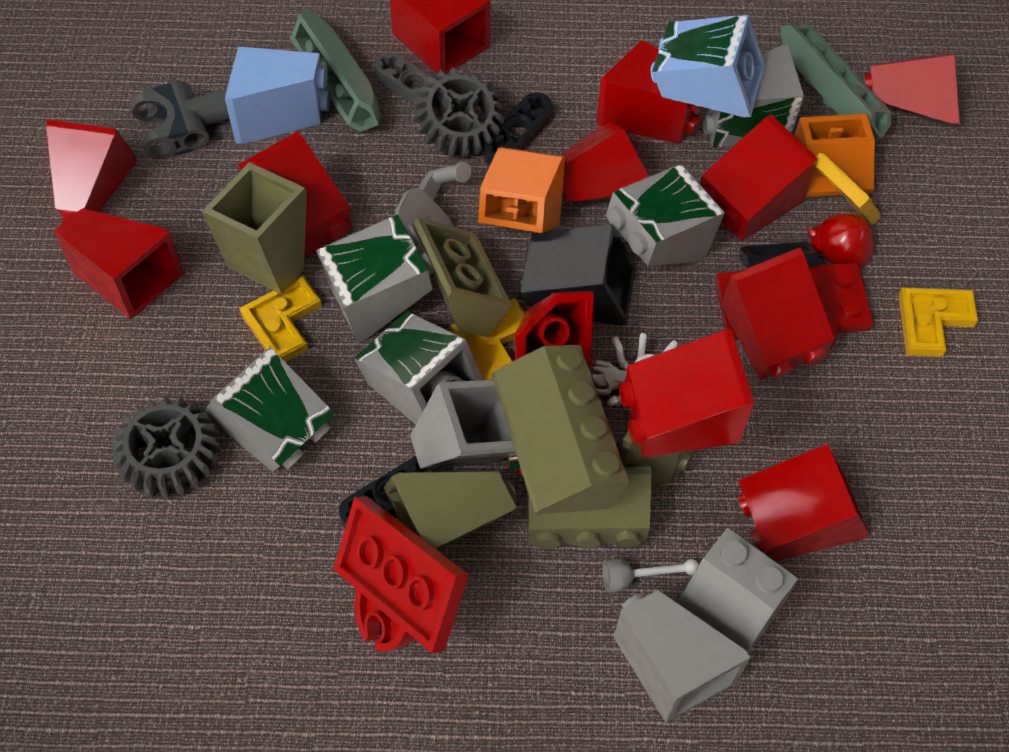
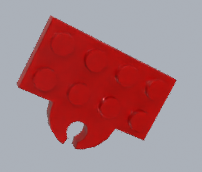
(840, 294)
(397, 581)

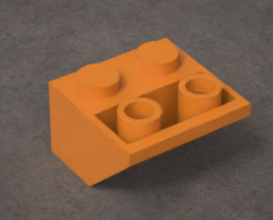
(846, 142)
(522, 190)

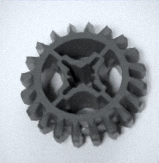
(455, 95)
(171, 466)

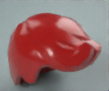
(844, 239)

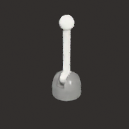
(619, 575)

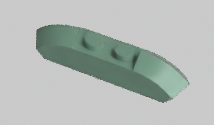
(833, 78)
(345, 80)

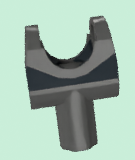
(182, 117)

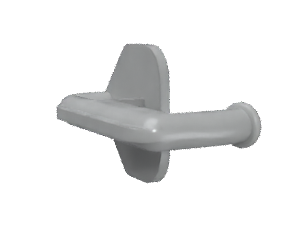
(419, 201)

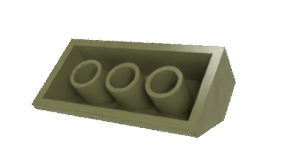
(560, 431)

